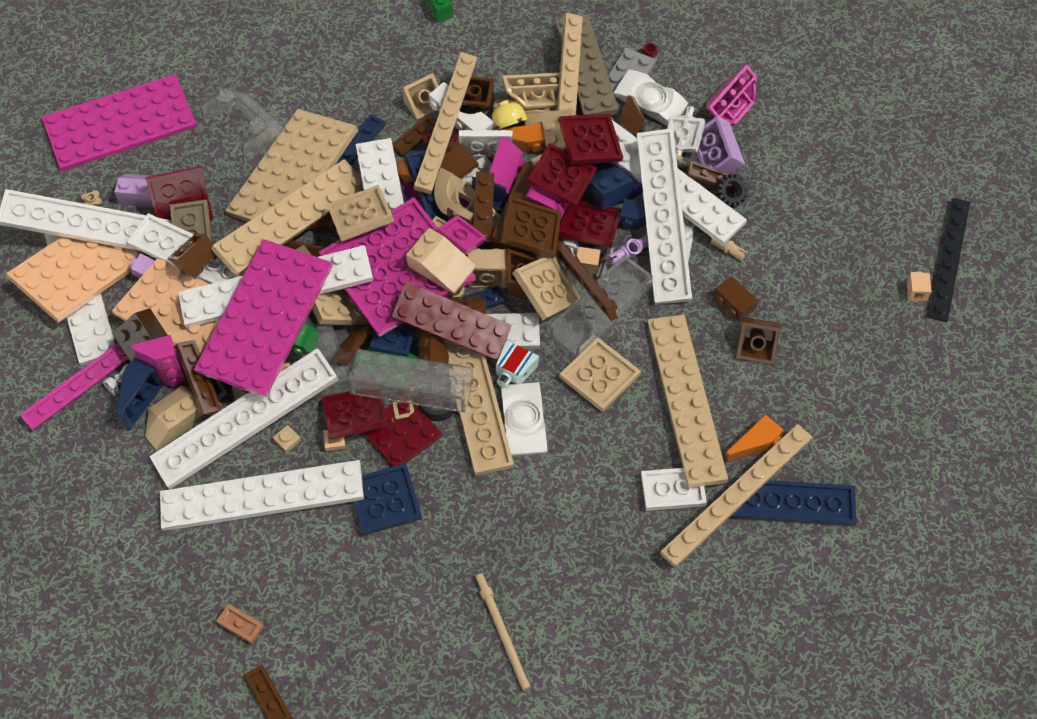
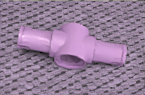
(635, 246)

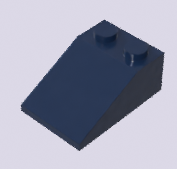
(609, 186)
(137, 391)

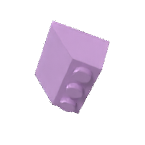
(719, 147)
(133, 190)

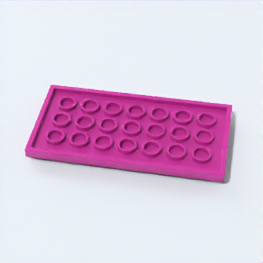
(118, 122)
(264, 318)

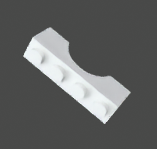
(464, 121)

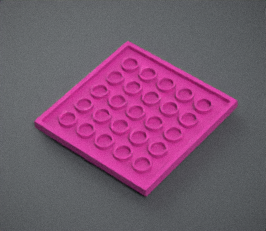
(389, 265)

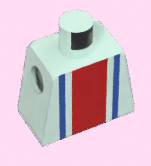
(515, 364)

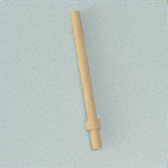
(487, 595)

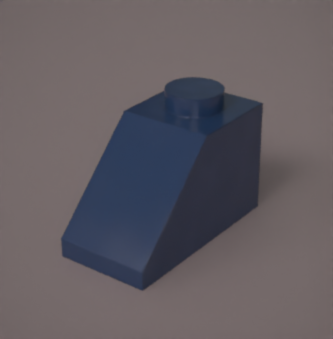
(632, 214)

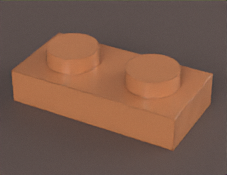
(240, 623)

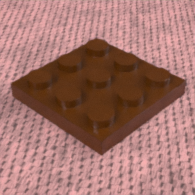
(531, 227)

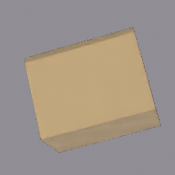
(417, 95)

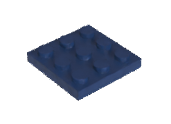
(387, 500)

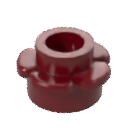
(650, 47)

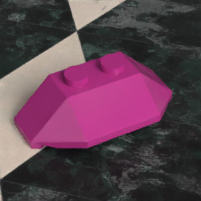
(734, 96)

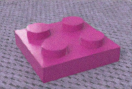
(461, 234)

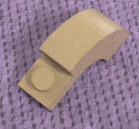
(446, 195)

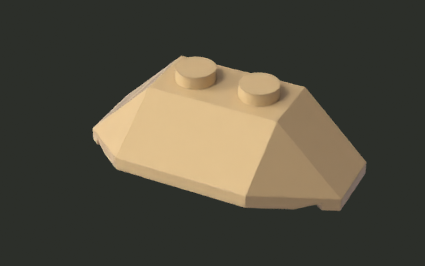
(533, 89)
(172, 417)

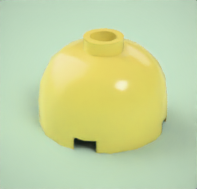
(507, 114)

